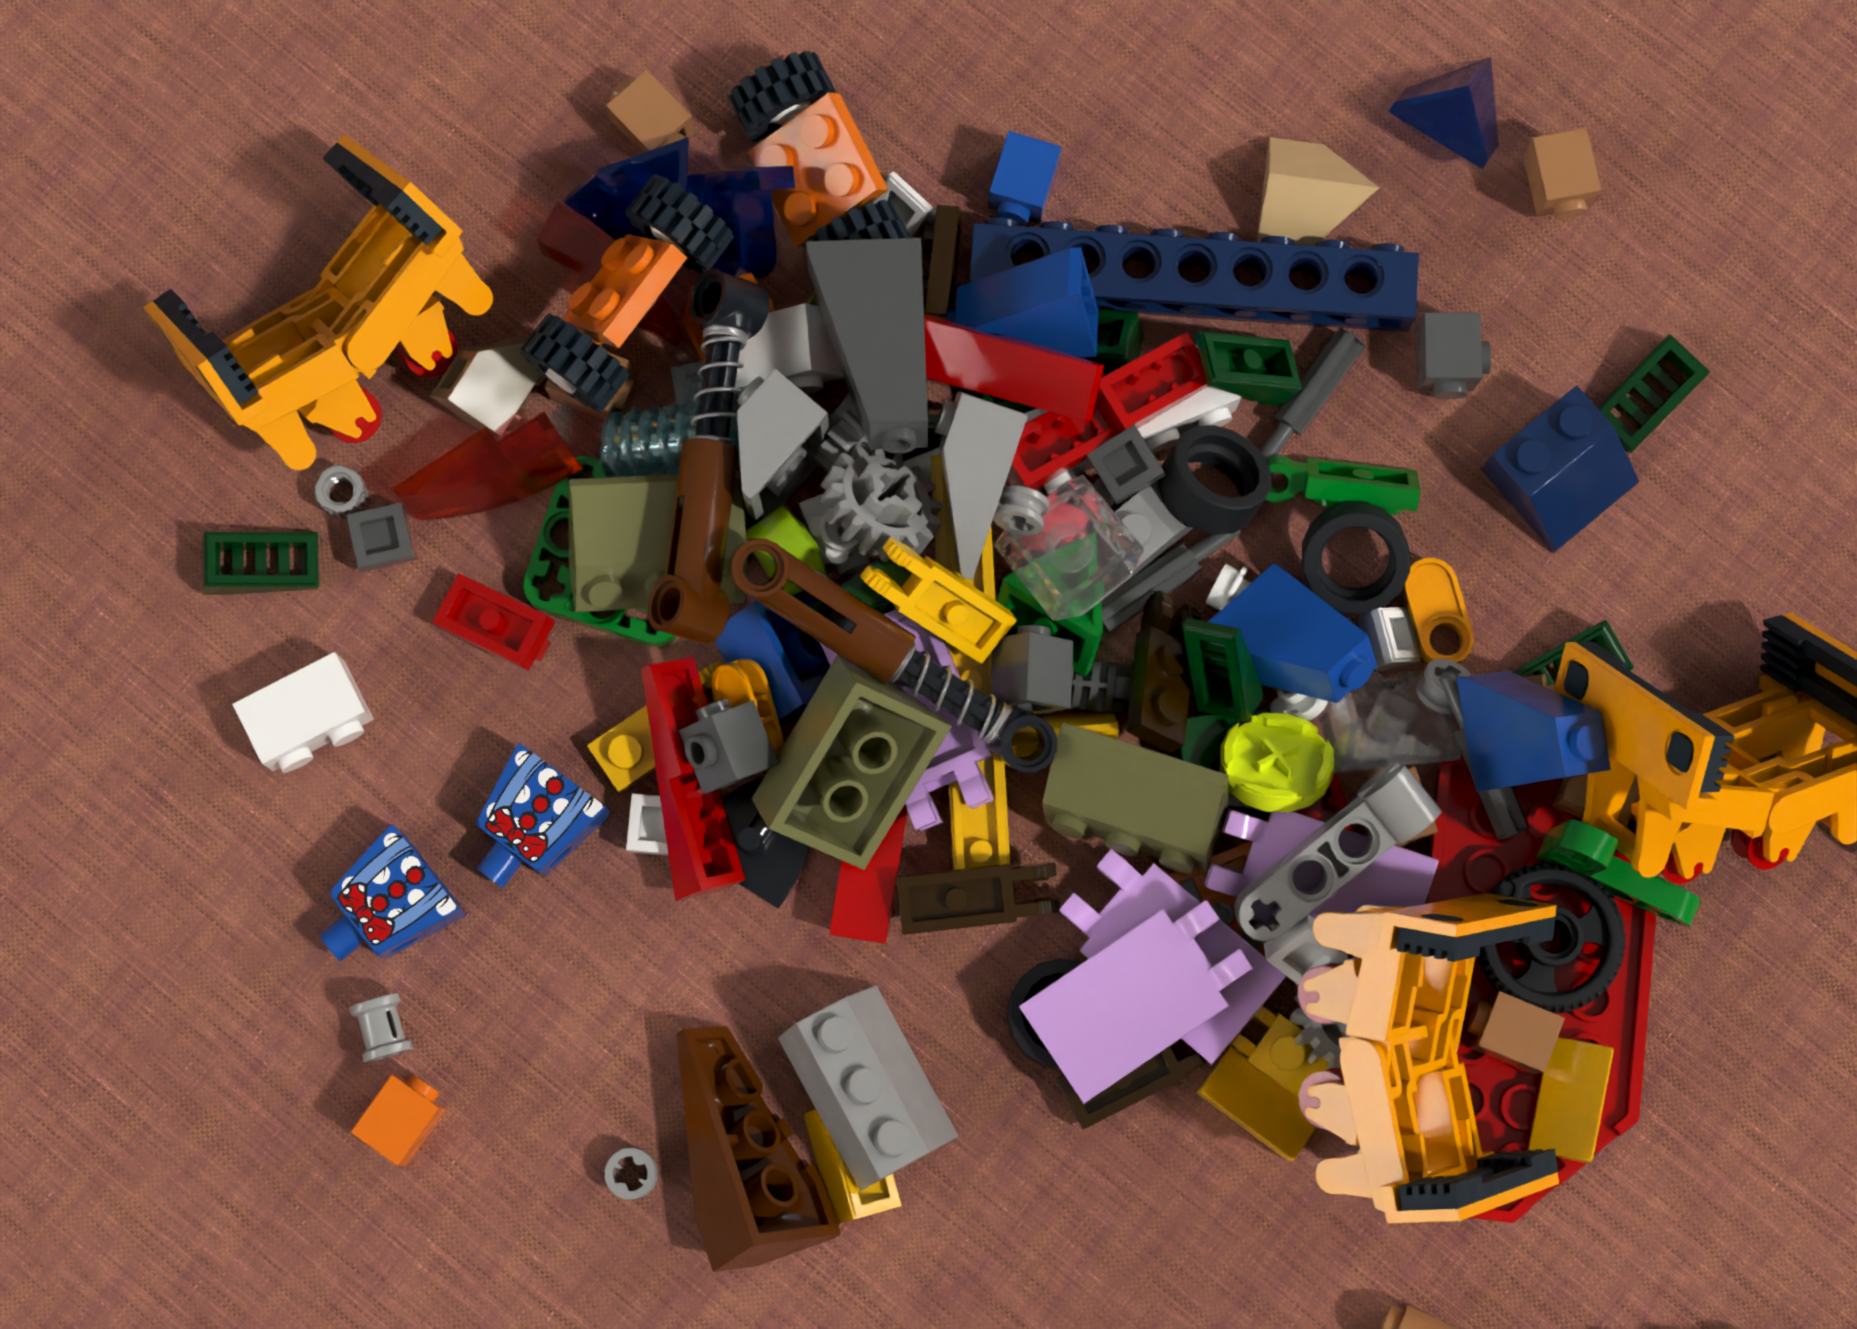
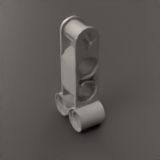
(1389, 807)

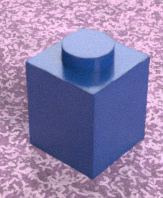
(1024, 178)

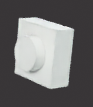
(646, 826)
(1299, 951)

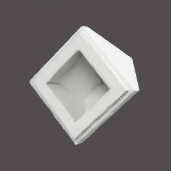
(909, 204)
(1391, 637)

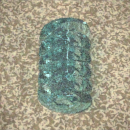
(646, 440)

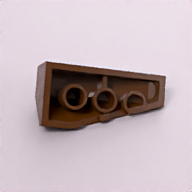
(746, 1178)

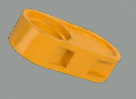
(1435, 601)
(745, 682)

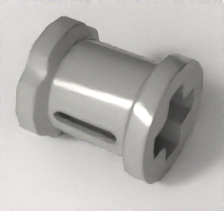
(381, 1028)

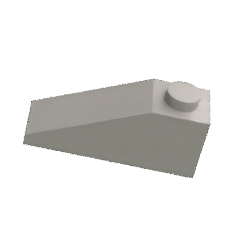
(976, 460)

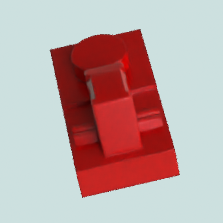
(494, 622)

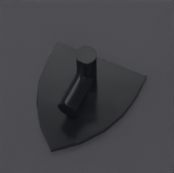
(766, 857)

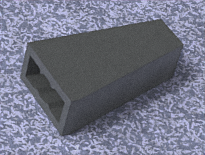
(876, 325)

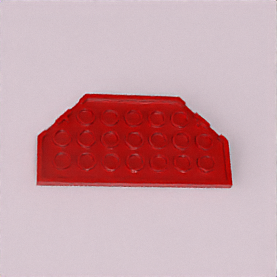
(1472, 865)

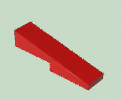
(1011, 369)
(1124, 398)
(695, 824)
(867, 896)

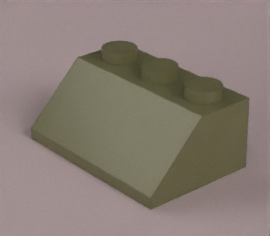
(623, 538)
(849, 764)
(1135, 799)

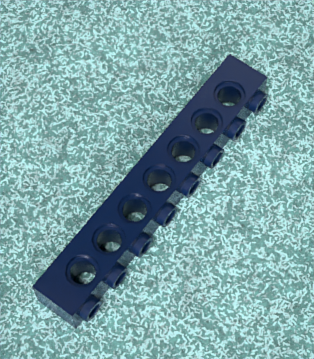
(1220, 296)

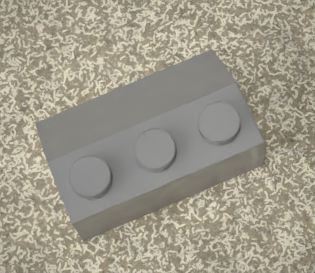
(777, 442)
(867, 1086)

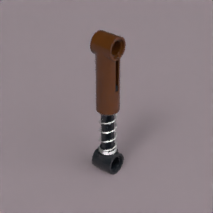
(689, 595)
(888, 652)

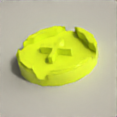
(1277, 762)

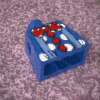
(535, 818)
(389, 900)

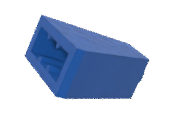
(1035, 302)
(1299, 638)
(1527, 732)

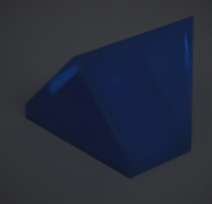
(1455, 111)
(614, 187)

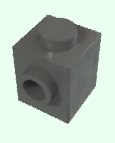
(1451, 354)
(1033, 670)
(727, 745)

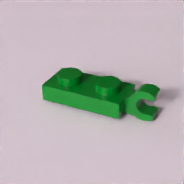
(1341, 481)

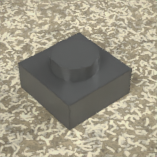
(1126, 464)
(381, 537)

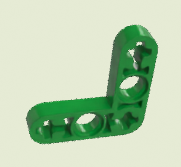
(563, 605)
(1591, 854)

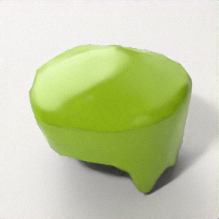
(790, 534)

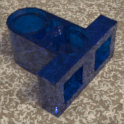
(746, 207)

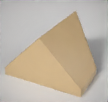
(1308, 191)

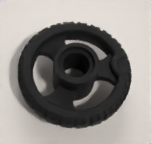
(1599, 926)

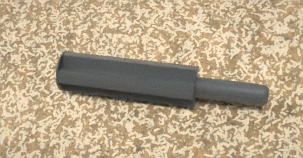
(1316, 389)
(1162, 575)
(1500, 804)

